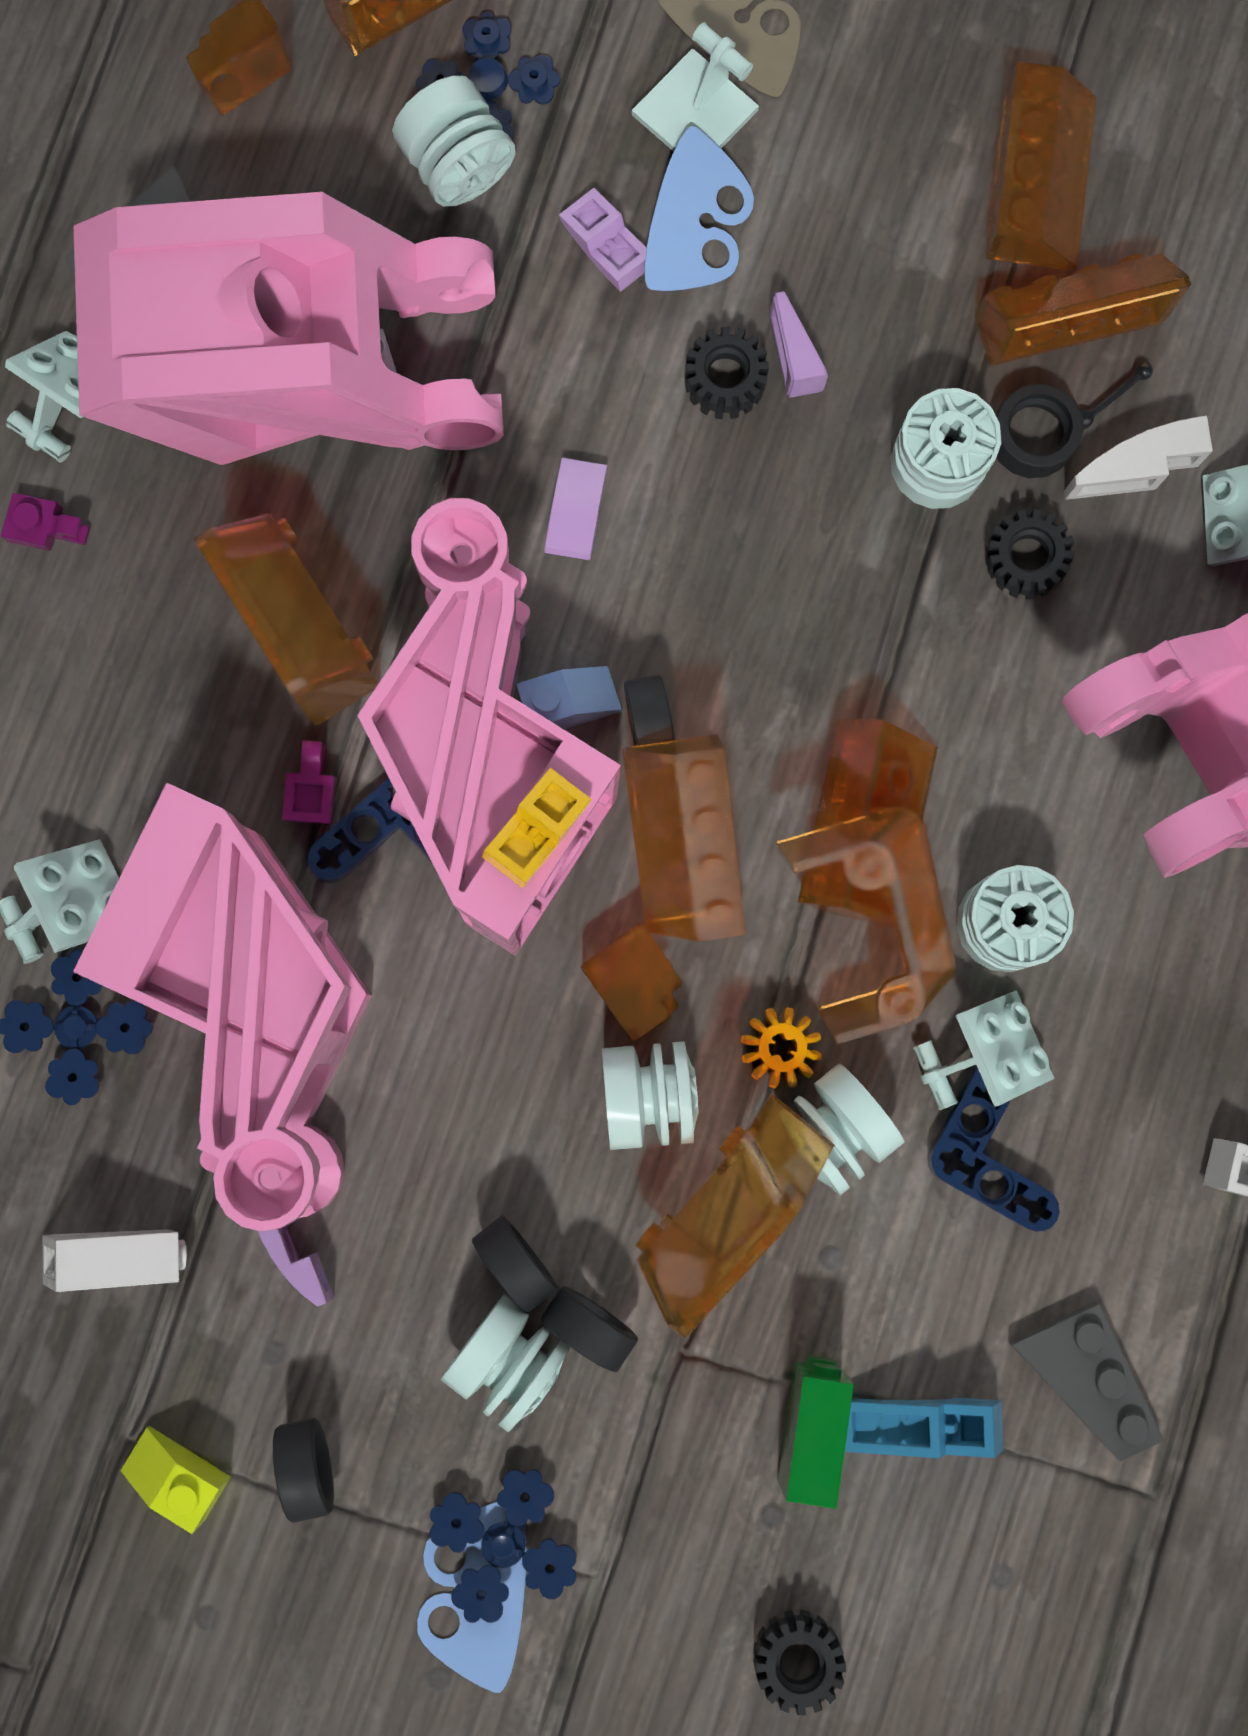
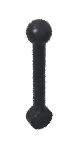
(1142, 372)

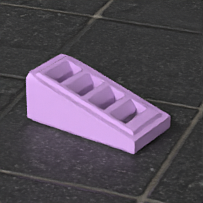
(798, 358)

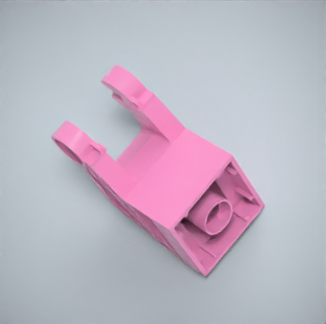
(263, 326)
(1203, 696)
(458, 737)
(234, 949)

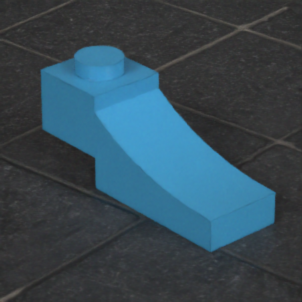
(926, 1427)

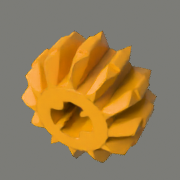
(774, 1062)

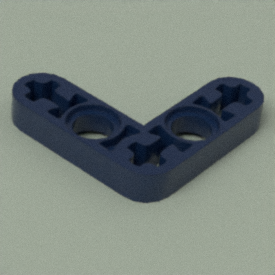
(374, 806)
(972, 1146)

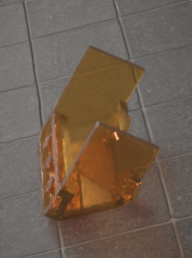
(288, 614)
(891, 852)
(732, 1215)

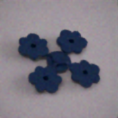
(490, 75)
(74, 1029)
(503, 1545)

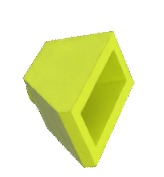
(174, 1480)

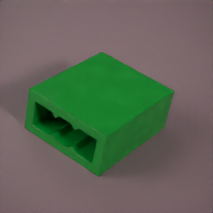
(815, 1433)

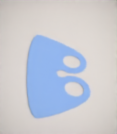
(687, 191)
(479, 1649)

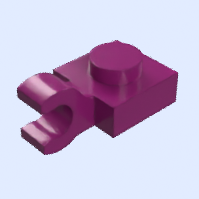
(39, 521)
(310, 794)

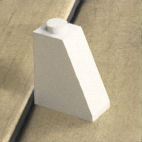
(112, 1259)

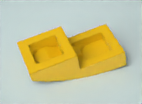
(536, 828)

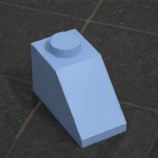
(571, 695)

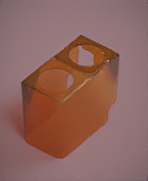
(252, 68)
(635, 981)

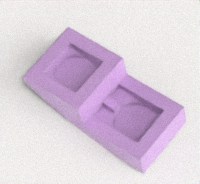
(605, 239)
(575, 509)
(305, 1273)

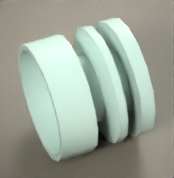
(453, 140)
(933, 471)
(987, 919)
(648, 1095)
(851, 1123)
(506, 1364)

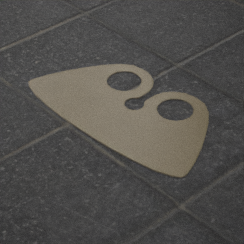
(771, 54)

